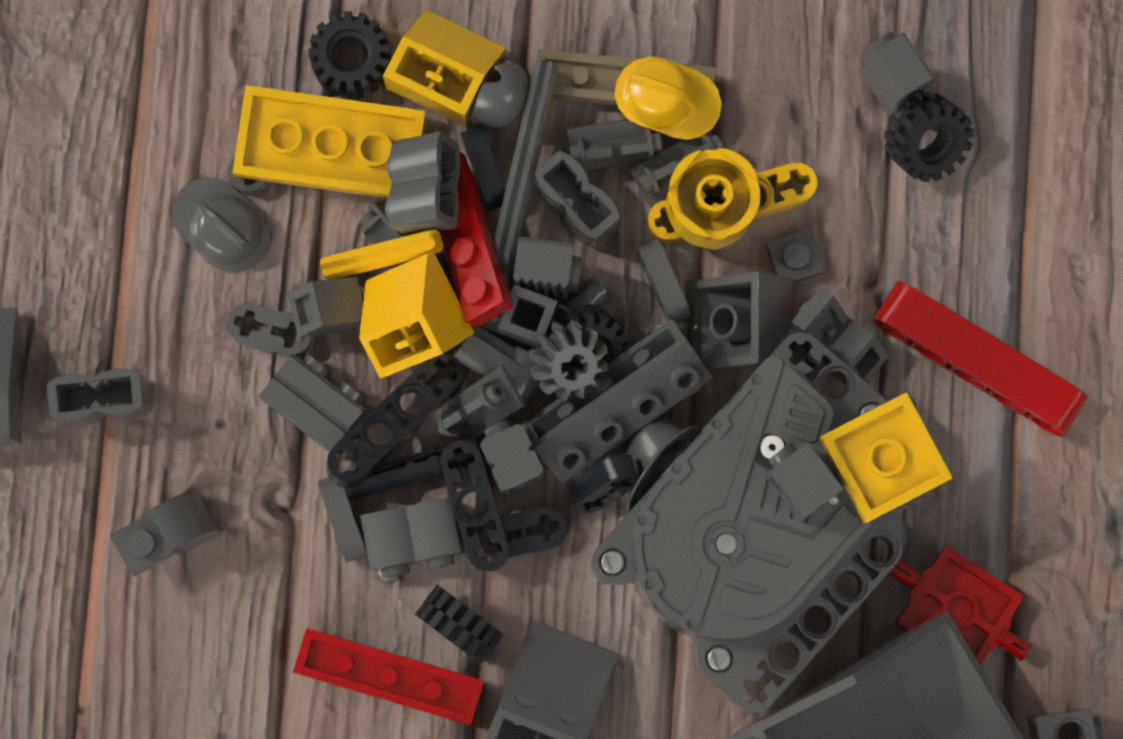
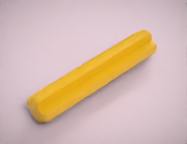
(380, 254)

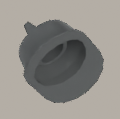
(221, 224)
(655, 450)

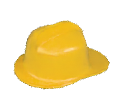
(668, 98)

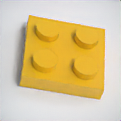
(885, 458)

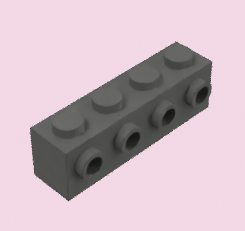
(630, 395)

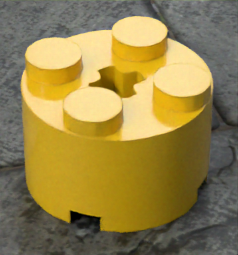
(702, 175)

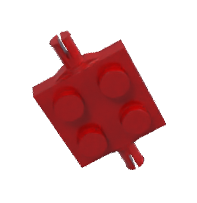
(973, 597)

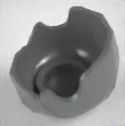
(503, 100)

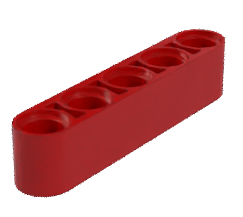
(980, 359)

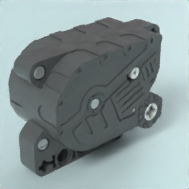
(725, 551)

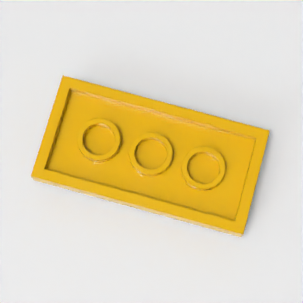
(320, 140)

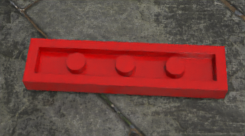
(474, 257)
(388, 676)

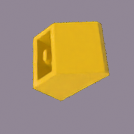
(442, 67)
(410, 315)

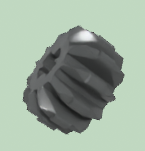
(561, 348)

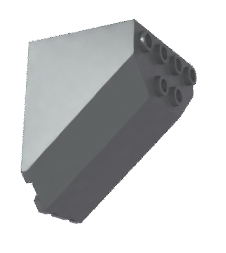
(907, 689)

